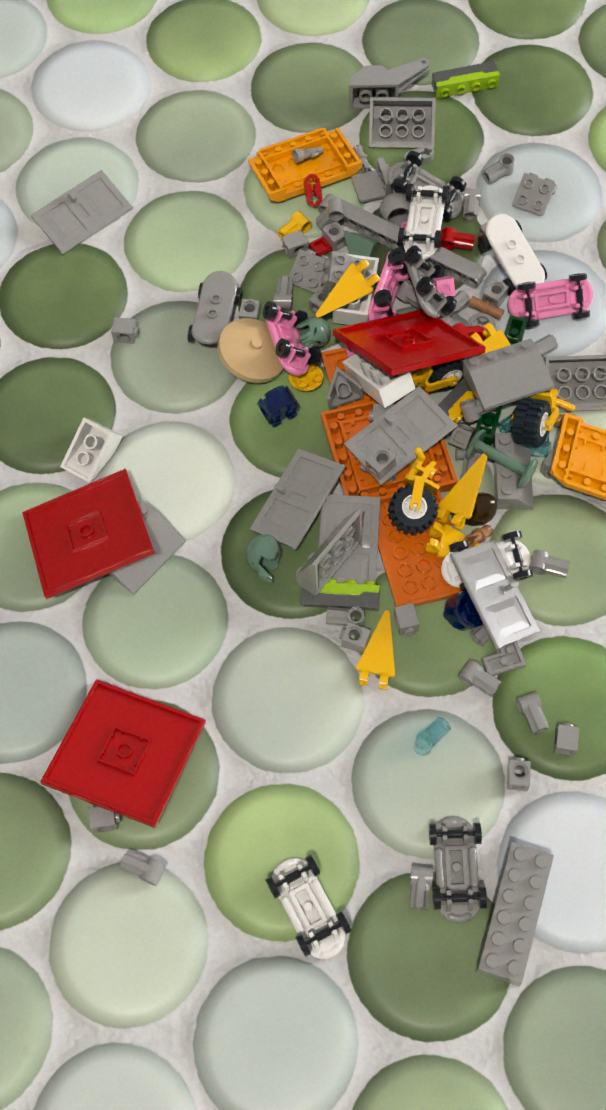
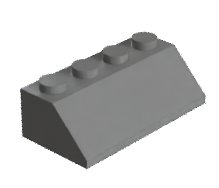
(506, 481)

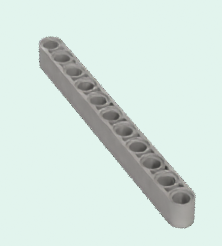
(387, 233)

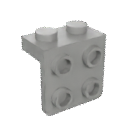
(373, 184)
(534, 193)
(335, 267)
(308, 270)

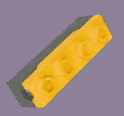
(452, 401)

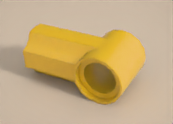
(297, 222)

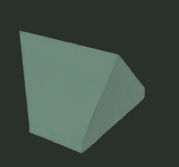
(360, 244)

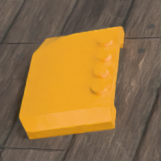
(284, 178)
(580, 457)

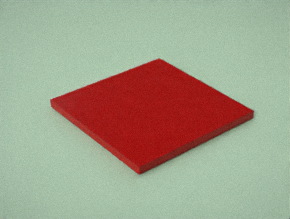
(408, 342)
(87, 533)
(124, 753)

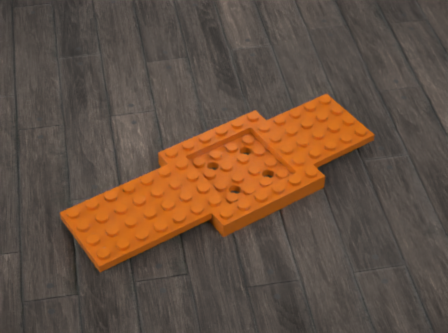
(410, 570)

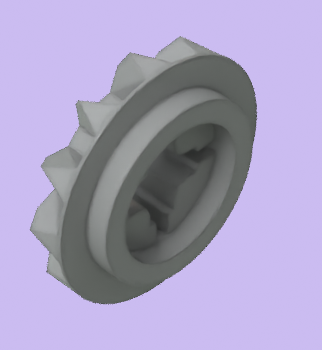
(482, 319)

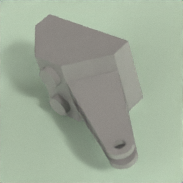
(381, 82)

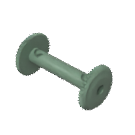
(478, 445)

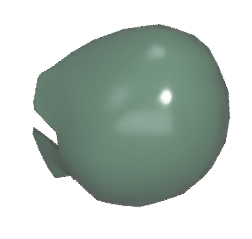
(313, 332)
(263, 552)

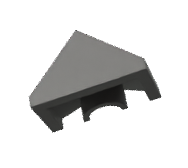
(343, 390)

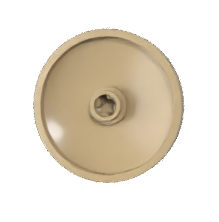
(249, 351)

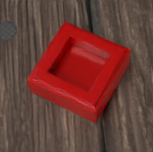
(320, 246)

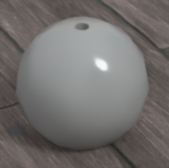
(395, 208)

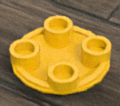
(309, 381)

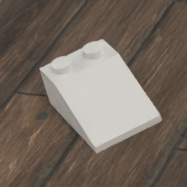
(90, 450)

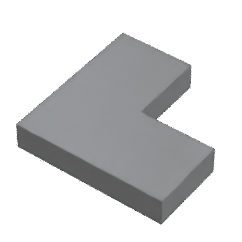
(507, 660)

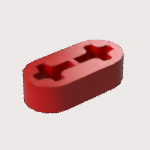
(316, 189)

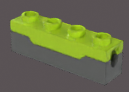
(465, 79)
(343, 595)

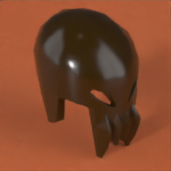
(483, 511)

